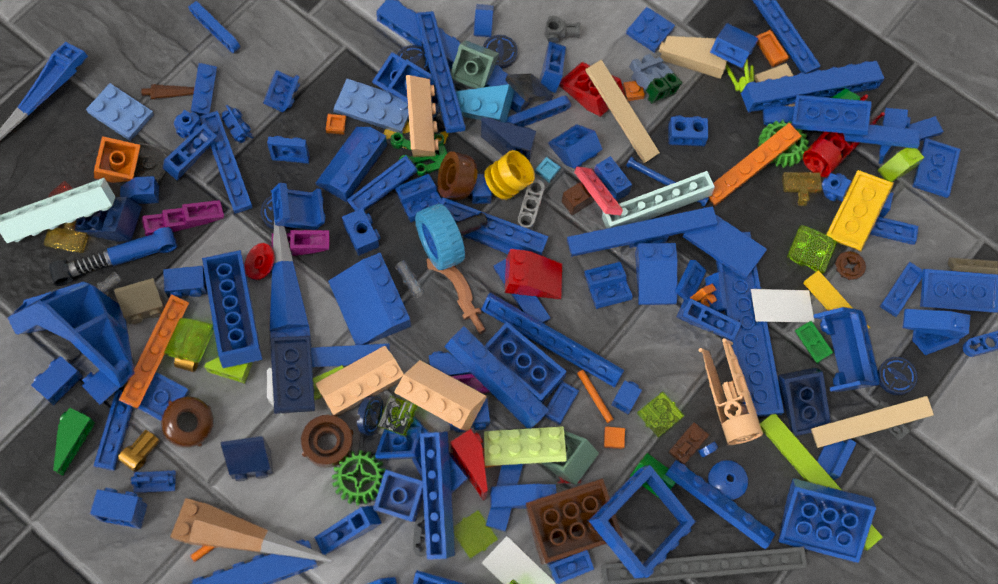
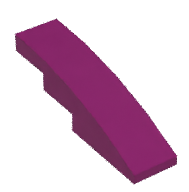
(184, 218)

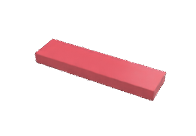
(598, 191)

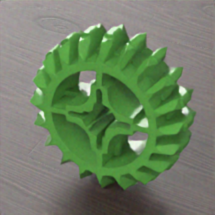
(793, 153)
(350, 477)

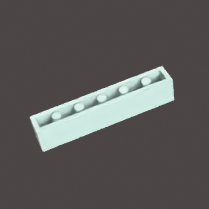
(662, 200)
(56, 210)

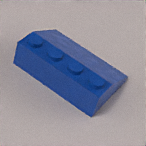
(369, 301)
(826, 520)

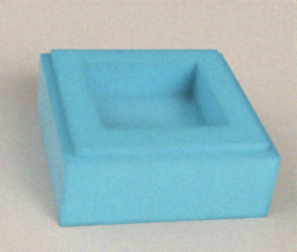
(547, 169)

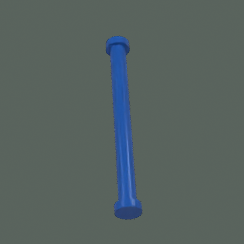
(653, 174)

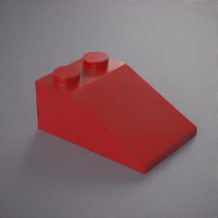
(583, 90)
(532, 275)
(469, 453)

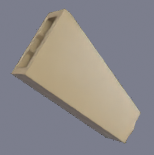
(693, 54)

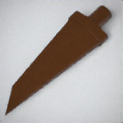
(166, 91)

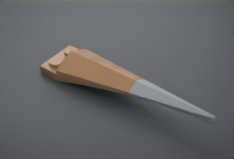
(212, 527)

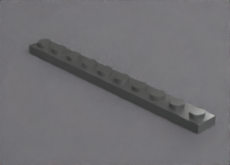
(711, 566)

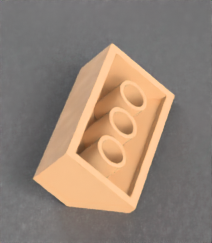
(421, 116)
(358, 380)
(441, 395)

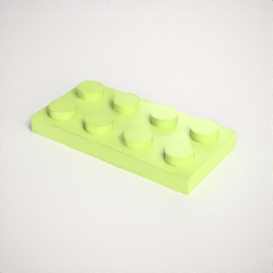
(524, 446)

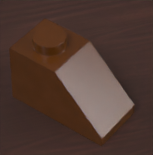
(576, 198)

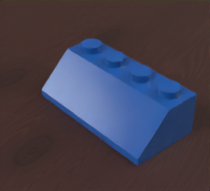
(352, 162)

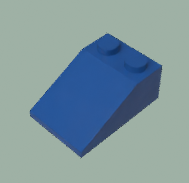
(656, 273)

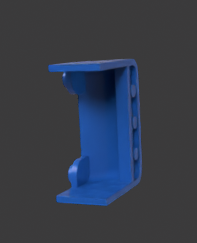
(851, 348)

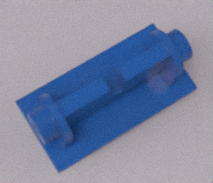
(233, 118)
(153, 481)

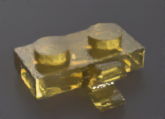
(802, 184)
(66, 238)

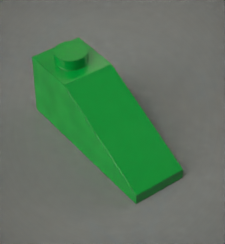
(70, 436)

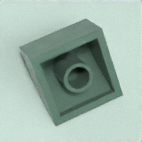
(473, 65)
(579, 457)

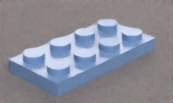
(372, 106)

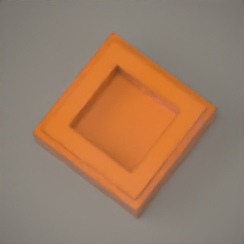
(336, 124)
(614, 437)

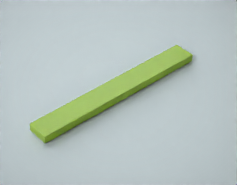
(804, 462)

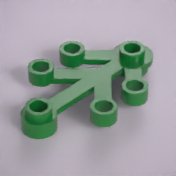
(407, 144)

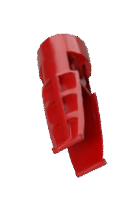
(826, 155)

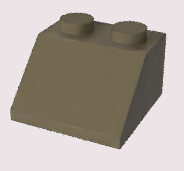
(140, 301)

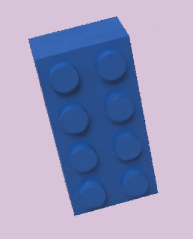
(526, 362)

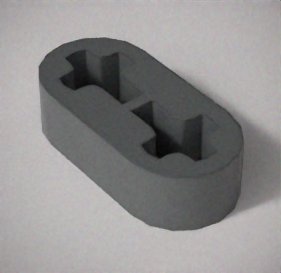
(417, 537)

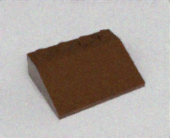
(562, 521)

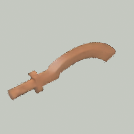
(464, 294)

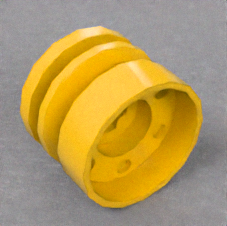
(509, 175)

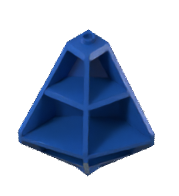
(86, 320)

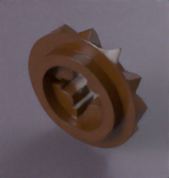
(851, 258)

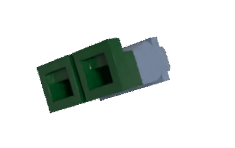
(655, 78)

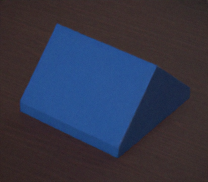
(398, 447)

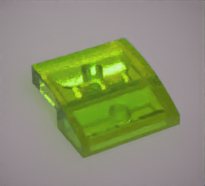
(812, 249)
(189, 339)

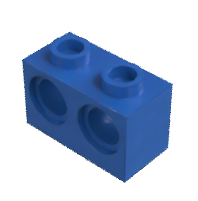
(688, 135)

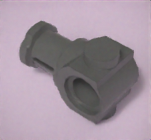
(561, 29)

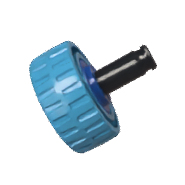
(442, 235)

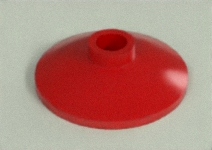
(259, 261)

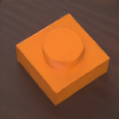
(633, 91)

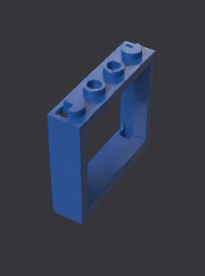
(616, 543)

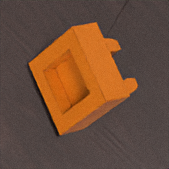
(704, 294)

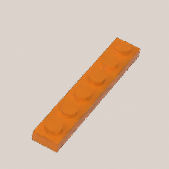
(754, 163)
(153, 352)

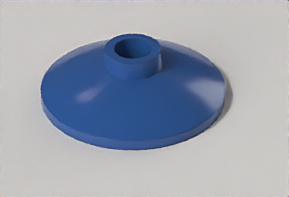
(718, 480)

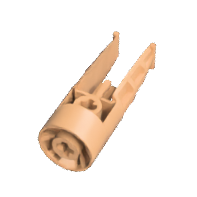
(740, 426)

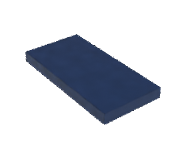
(292, 374)

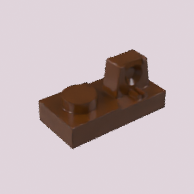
(688, 443)

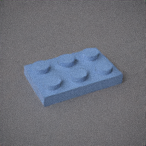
(120, 112)

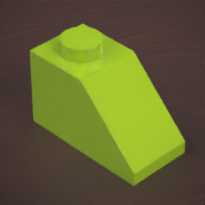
(901, 164)
(237, 373)

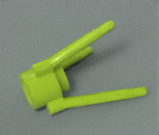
(739, 86)

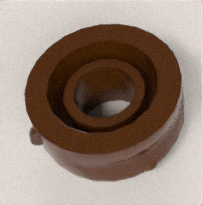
(457, 176)
(183, 405)
(322, 426)

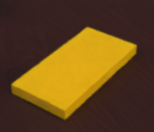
(859, 210)

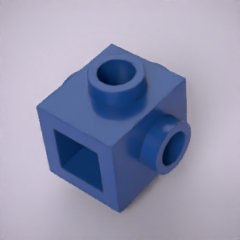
(186, 123)
(836, 187)

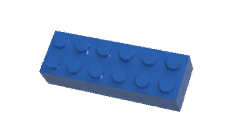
(231, 309)

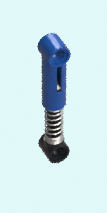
(160, 241)

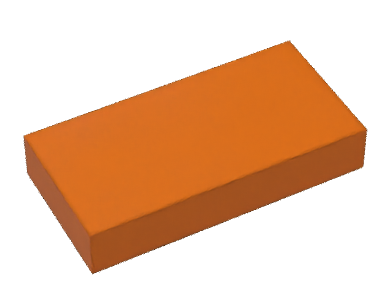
(772, 48)

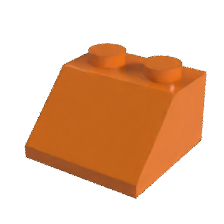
(116, 160)

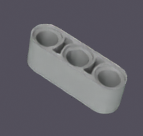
(534, 199)

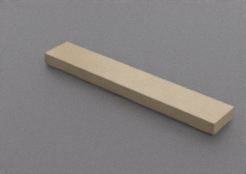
(622, 111)
(872, 422)

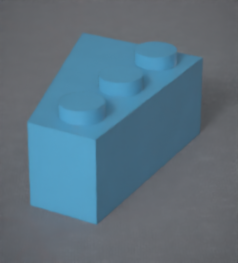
(486, 102)

